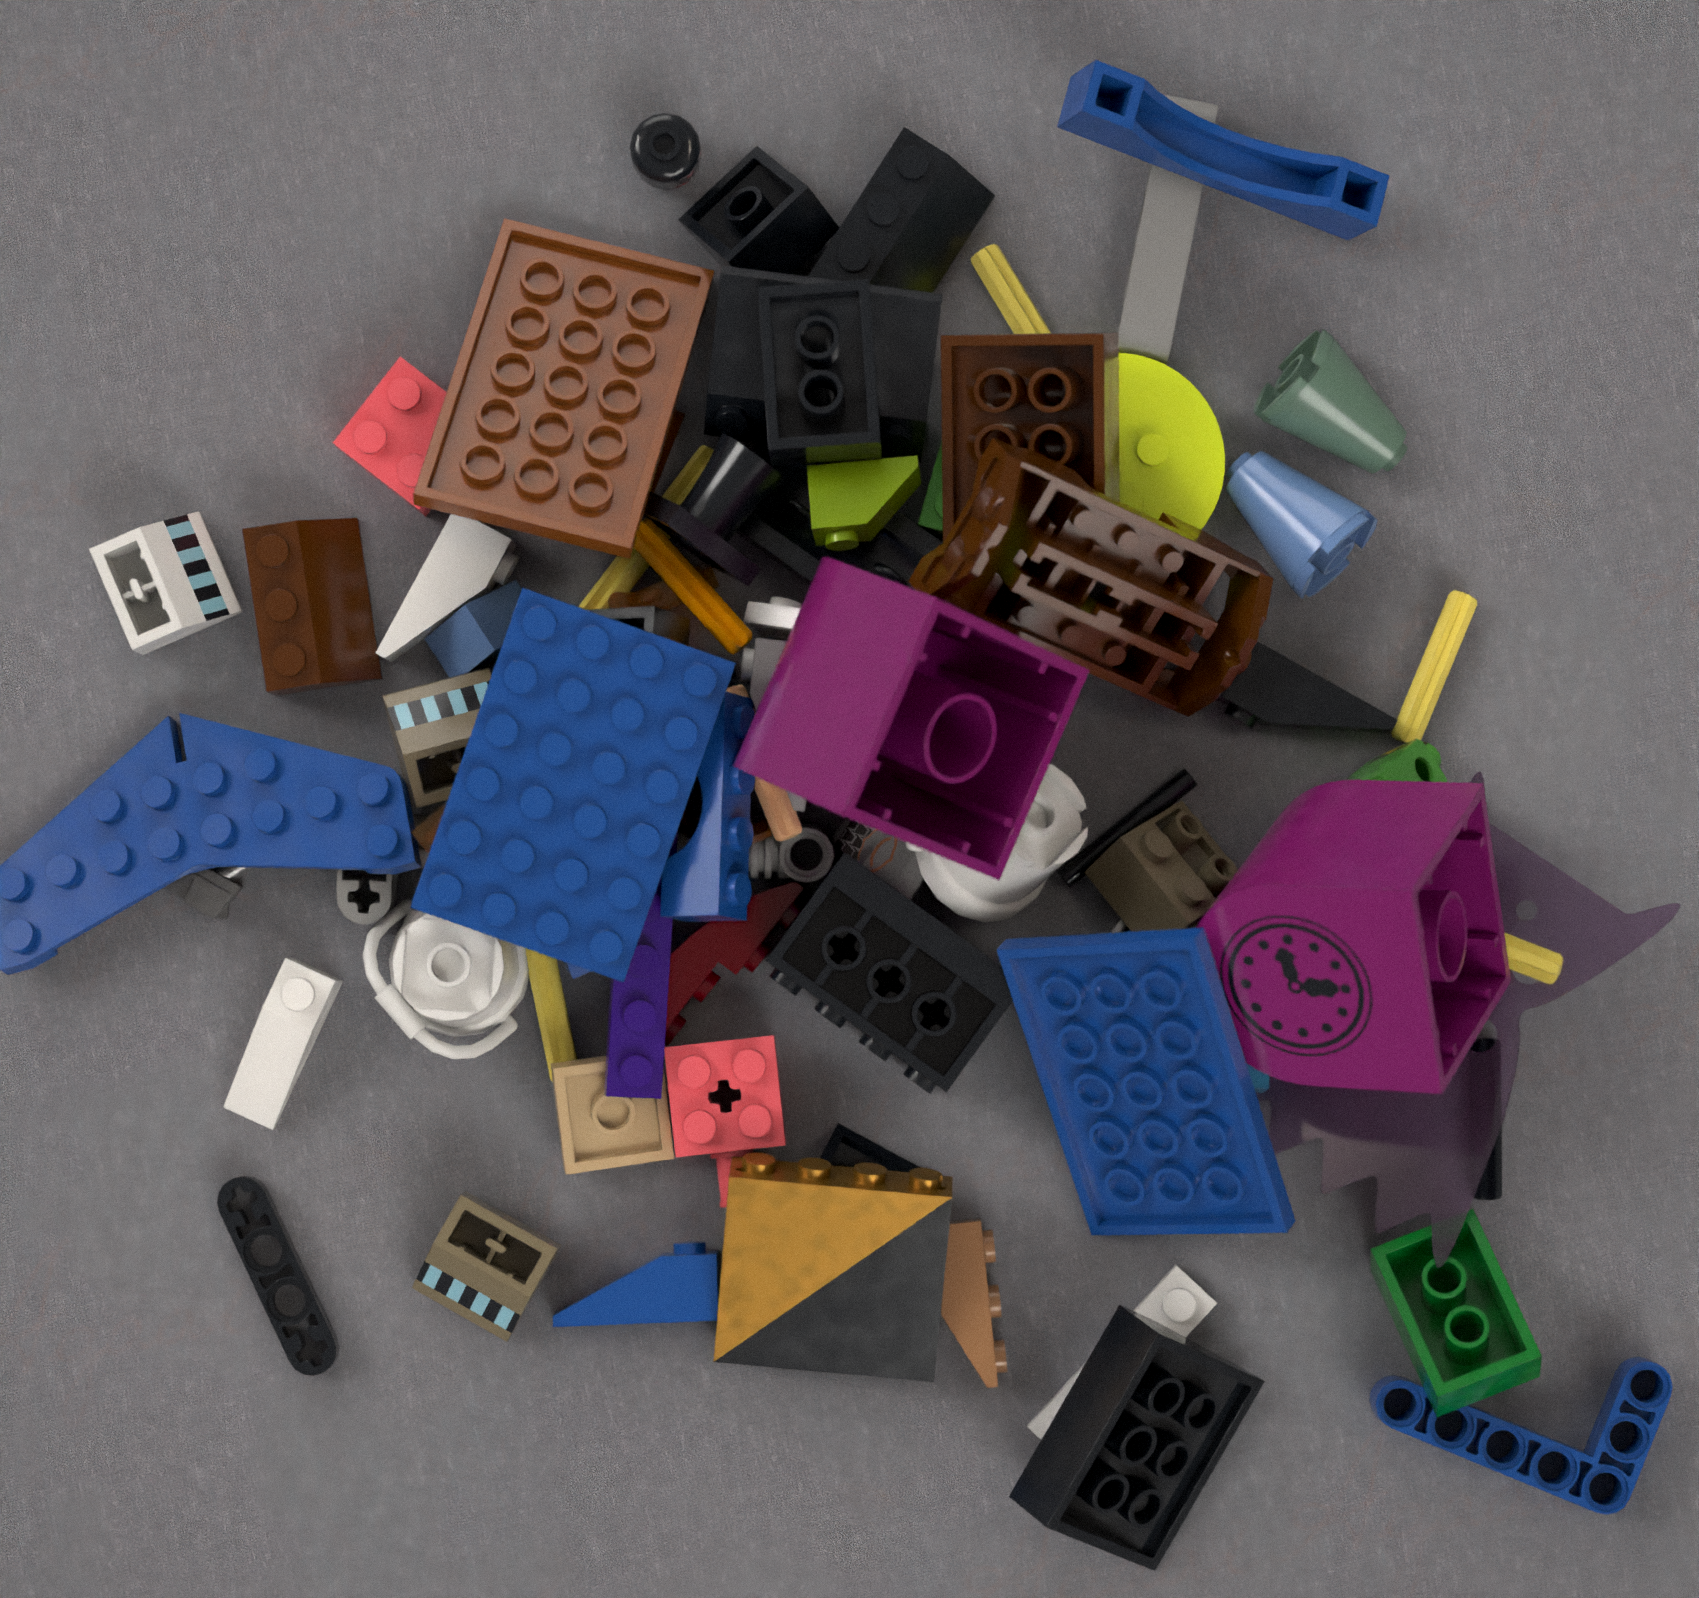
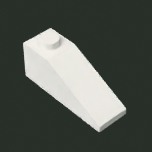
(457, 571)
(281, 1041)

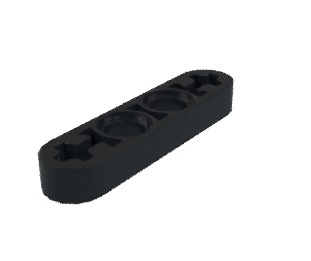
(270, 1278)

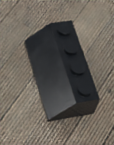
(907, 220)

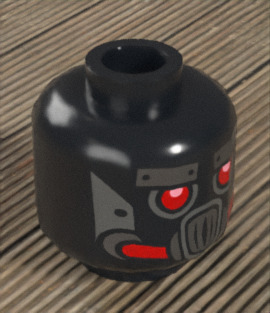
(665, 151)

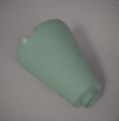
(1332, 406)

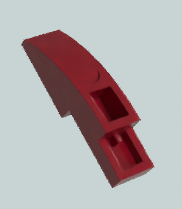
(729, 943)

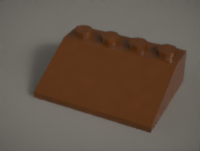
(1034, 394)

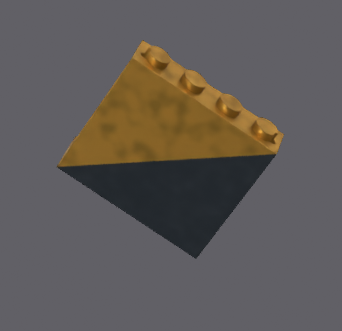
(833, 1267)

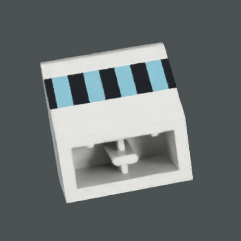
(165, 581)

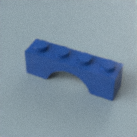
(711, 871)

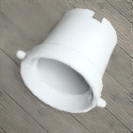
(1044, 844)
(447, 981)

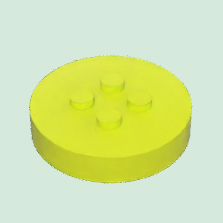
(1167, 443)

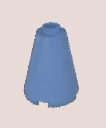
(1298, 520)

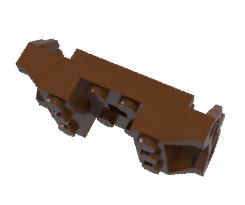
(1044, 538)

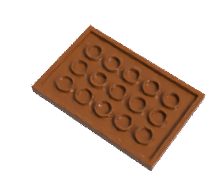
(564, 388)

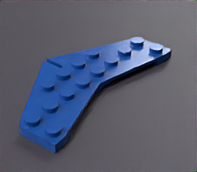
(161, 818)

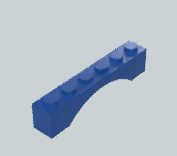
(1145, 124)

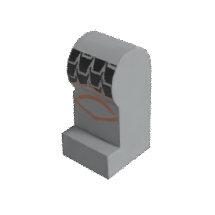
(881, 855)

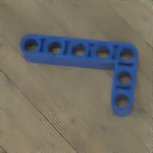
(1530, 1446)

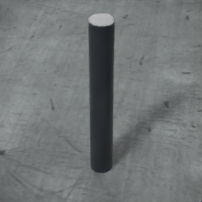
(1153, 805)

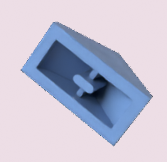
(475, 631)

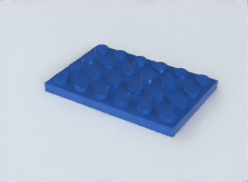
(572, 785)
(1147, 1083)

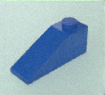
(663, 1290)

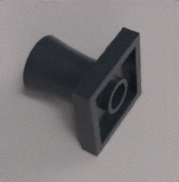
(717, 506)

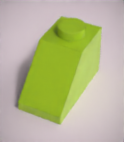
(858, 498)

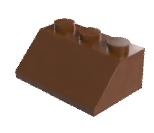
(312, 604)

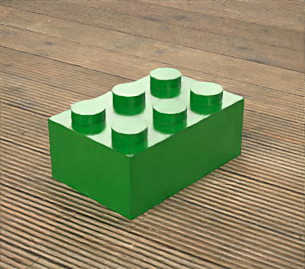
(1456, 1317)

